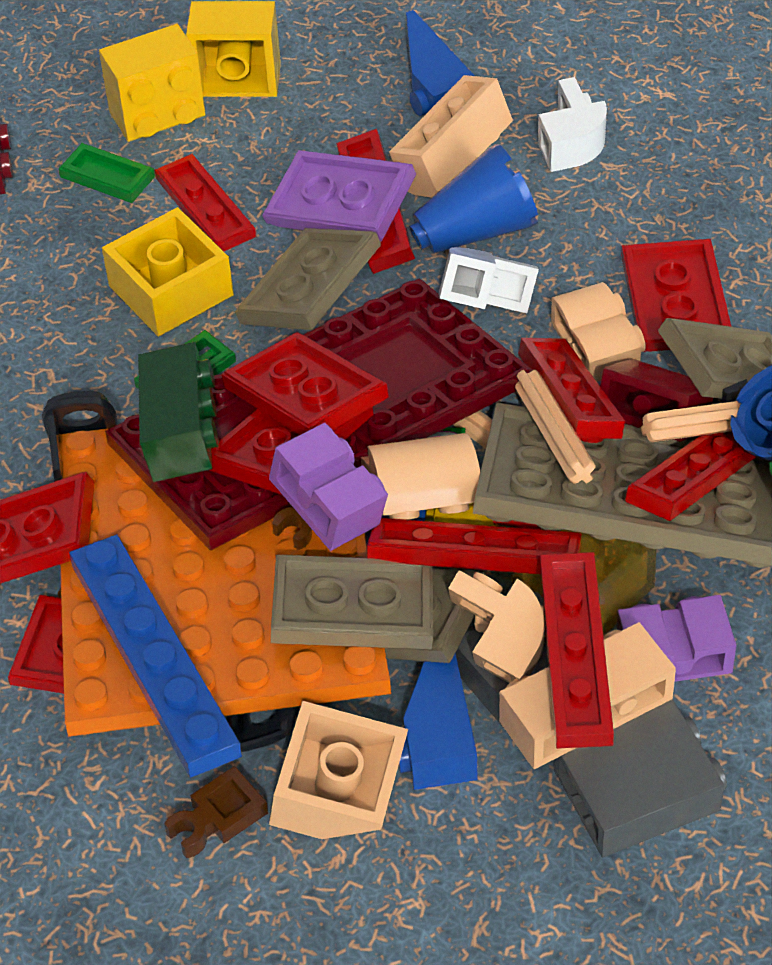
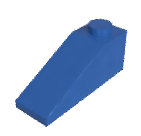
(431, 63)
(439, 732)

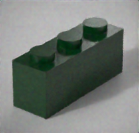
(176, 411)

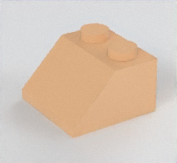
(336, 773)

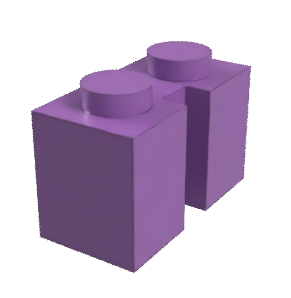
(326, 488)
(691, 636)

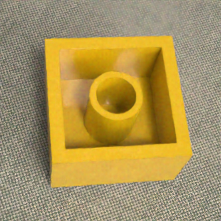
(236, 47)
(152, 82)
(168, 271)

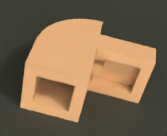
(516, 626)

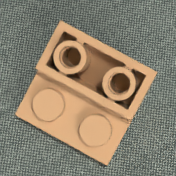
(426, 474)

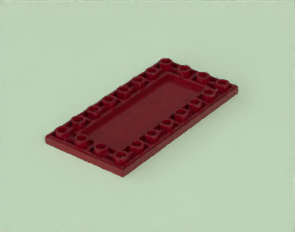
(435, 375)

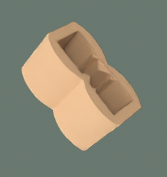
(596, 327)

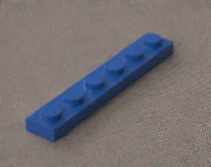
(155, 657)

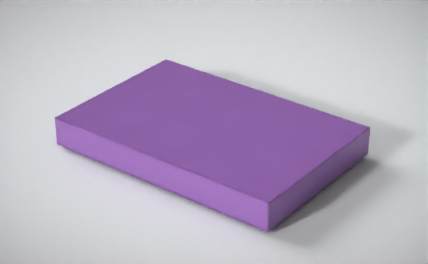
(339, 193)

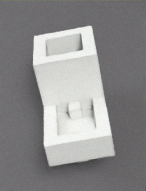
(574, 131)
(482, 279)

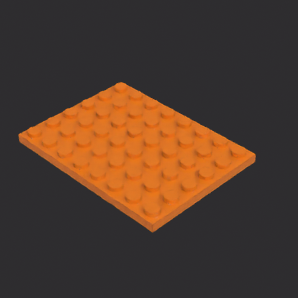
(211, 599)

